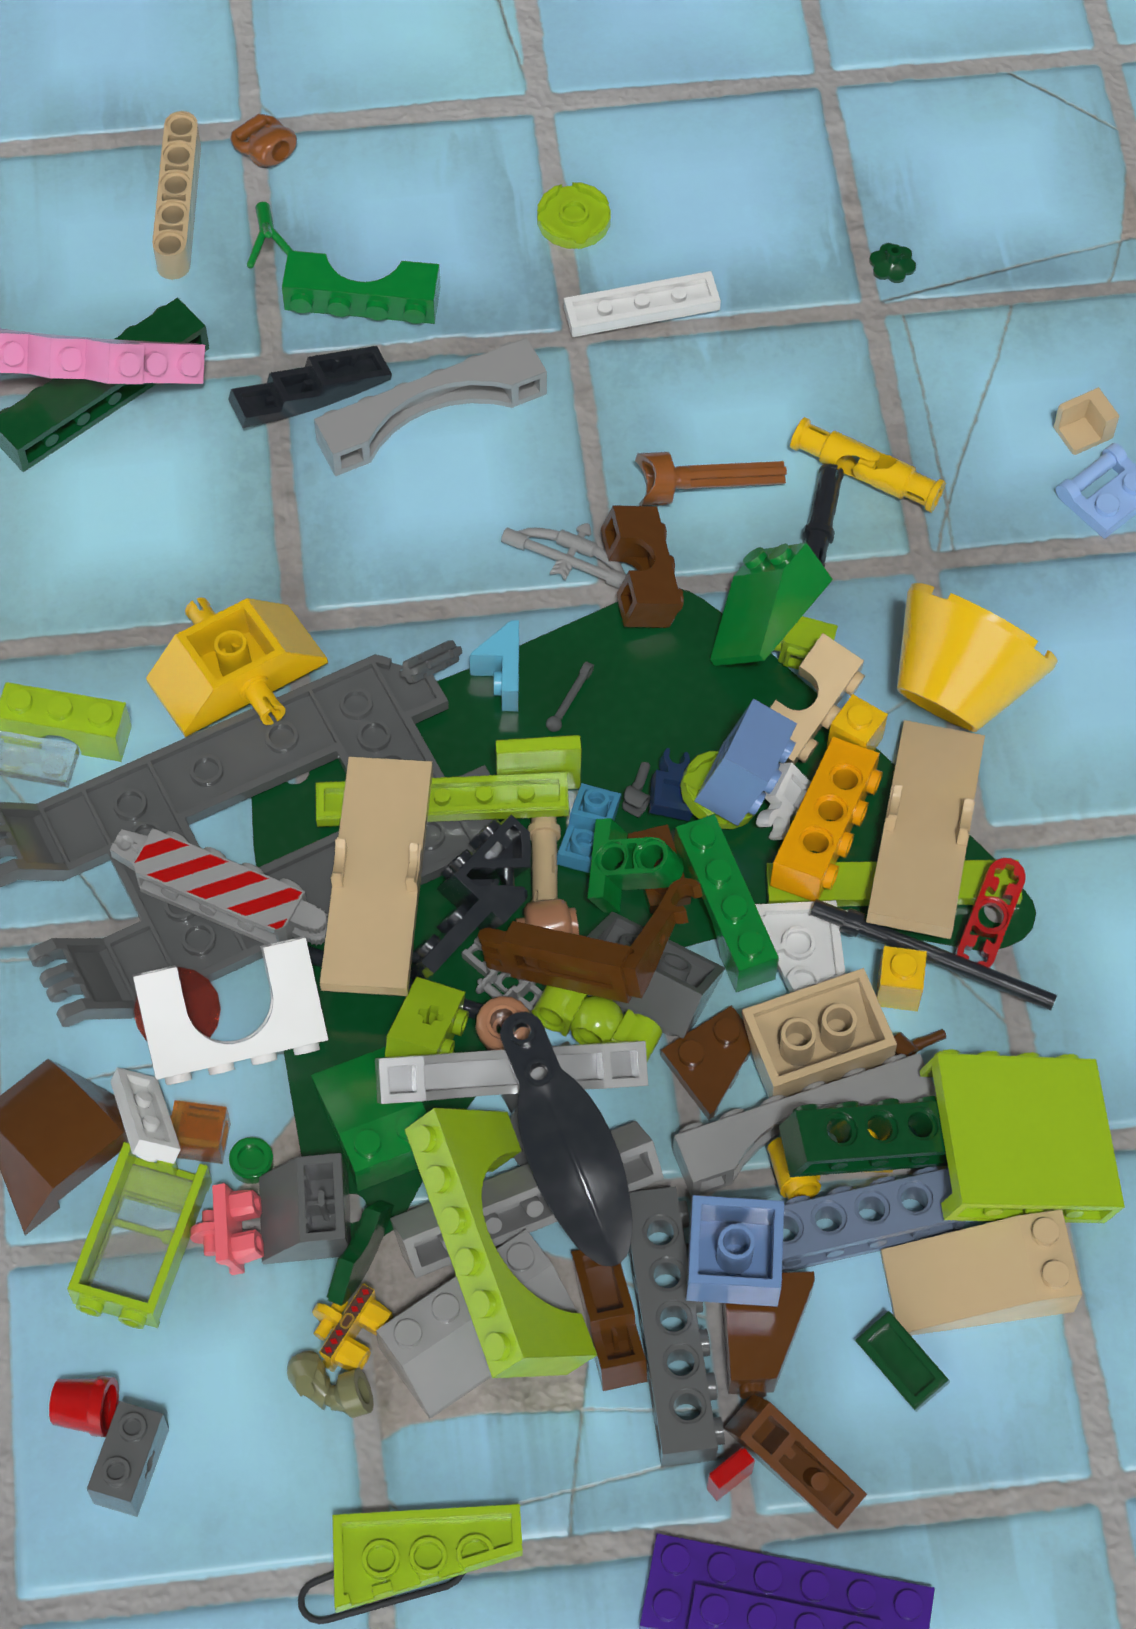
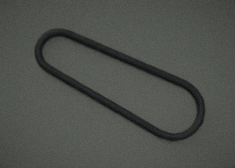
(367, 1608)

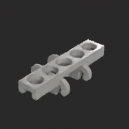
(491, 977)

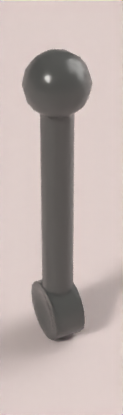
(554, 722)

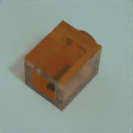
(201, 1131)

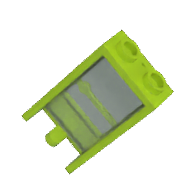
(138, 1239)

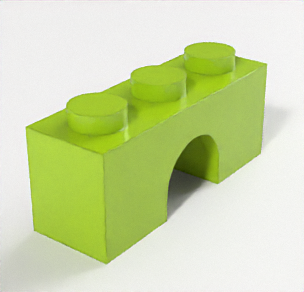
(93, 723)

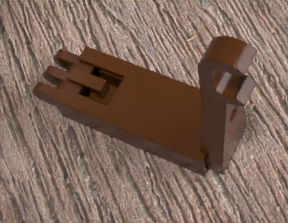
(586, 962)

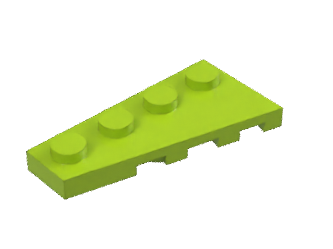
(410, 1549)

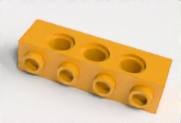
(826, 799)

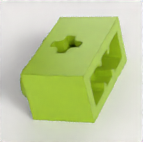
(427, 1020)

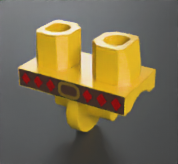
(341, 1347)

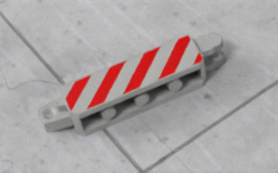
(219, 888)

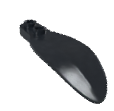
(569, 1148)

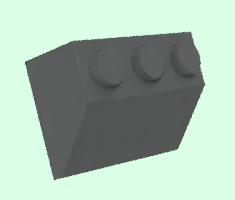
(679, 983)

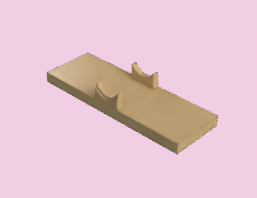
(926, 830)
(377, 876)

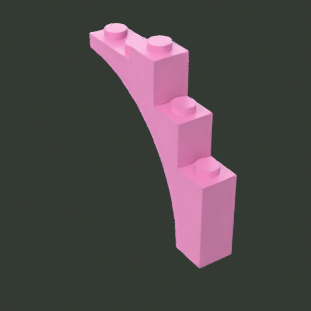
(101, 359)

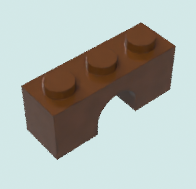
(651, 592)

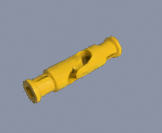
(873, 466)

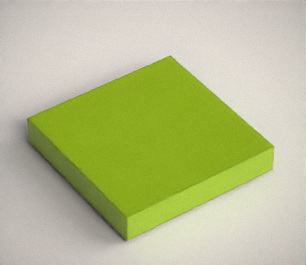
(541, 756)

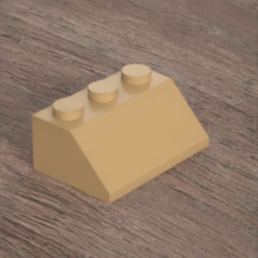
(818, 1034)

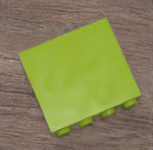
(1025, 1136)

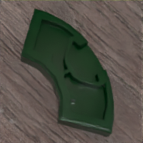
(360, 1253)

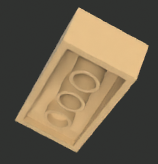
(983, 1274)

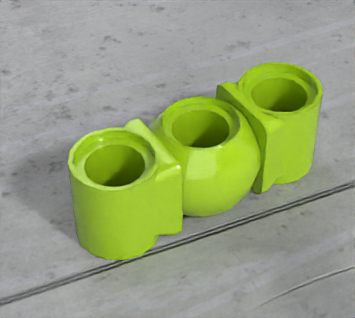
(594, 1019)

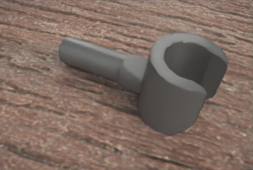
(635, 800)

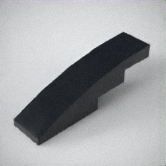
(305, 389)

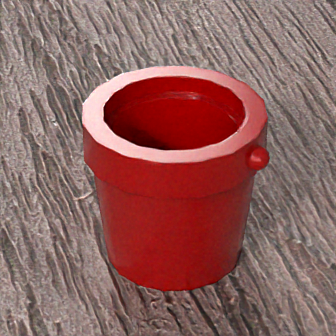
(84, 1404)

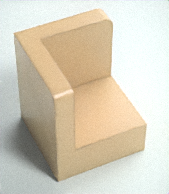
(1086, 421)

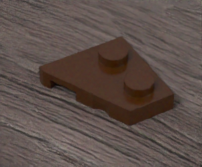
(710, 1059)

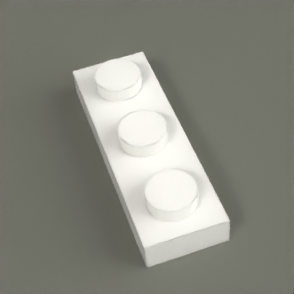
(145, 1116)

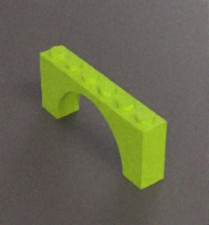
(512, 1324)

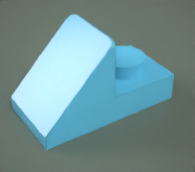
(500, 659)

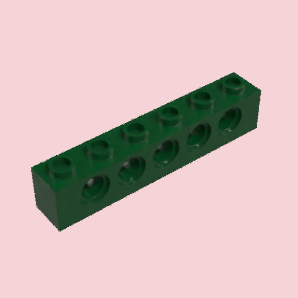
(813, 1152)

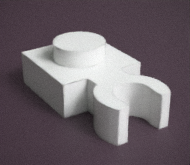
(784, 801)

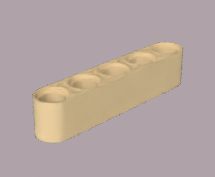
(177, 195)

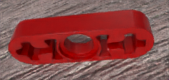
(1012, 892)

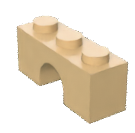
(832, 673)

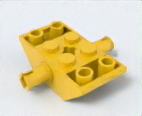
(232, 662)

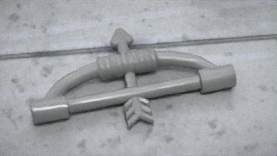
(574, 543)

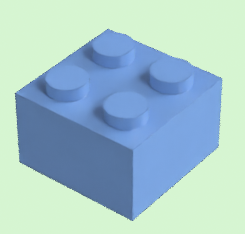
(747, 763)
(735, 1250)

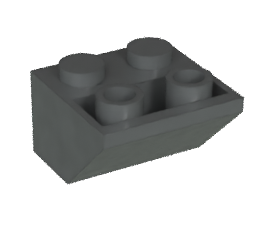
(305, 1209)

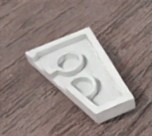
(805, 944)

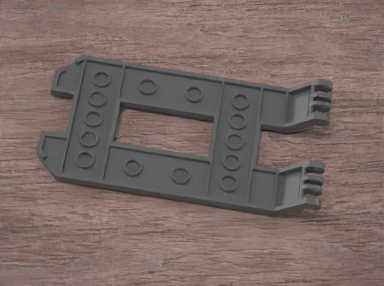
(343, 715)

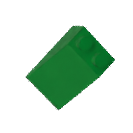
(767, 601)
(366, 1131)

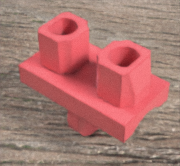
(223, 1232)

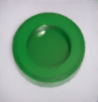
(250, 1159)

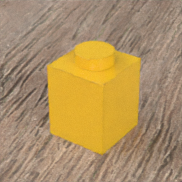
(859, 724)
(901, 978)

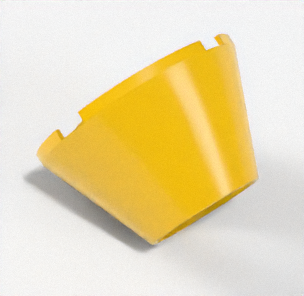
(964, 659)

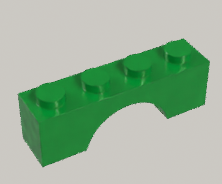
(403, 295)
(737, 923)

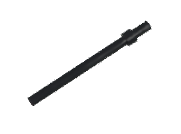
(855, 923)

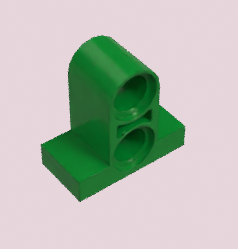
(637, 870)

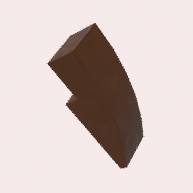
(610, 1322)

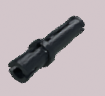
(819, 529)

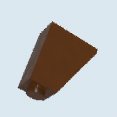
(762, 1336)

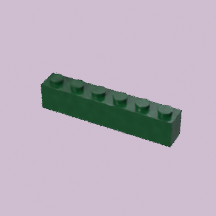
(69, 407)

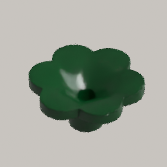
(892, 263)

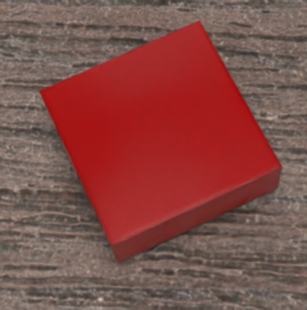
(730, 1473)

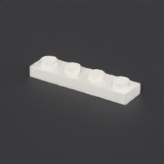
(641, 304)

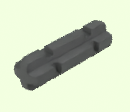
(430, 661)

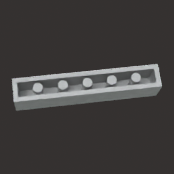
(515, 1204)

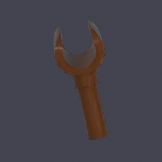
(909, 1048)

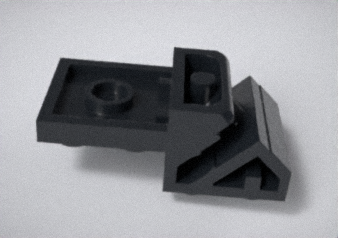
(471, 884)

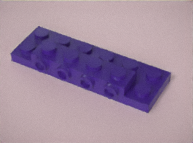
(740, 1589)

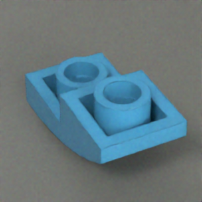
(578, 840)

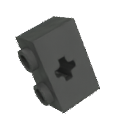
(128, 1458)

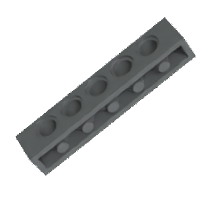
(677, 1439)

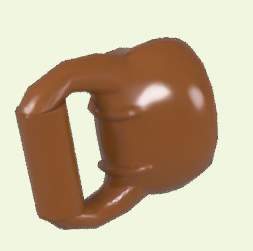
(268, 142)

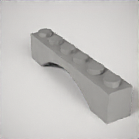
(498, 377)
(490, 1072)
(716, 1152)

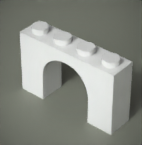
(291, 1023)

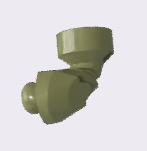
(349, 1395)

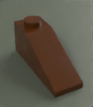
(795, 1460)

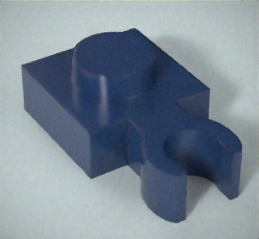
(666, 790)

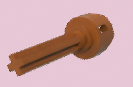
(664, 478)

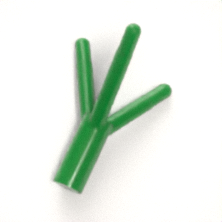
(266, 230)

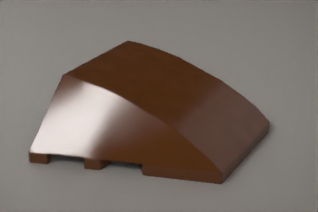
(54, 1138)

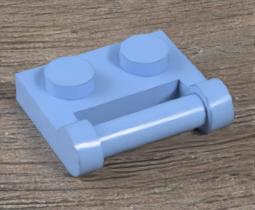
(1112, 503)

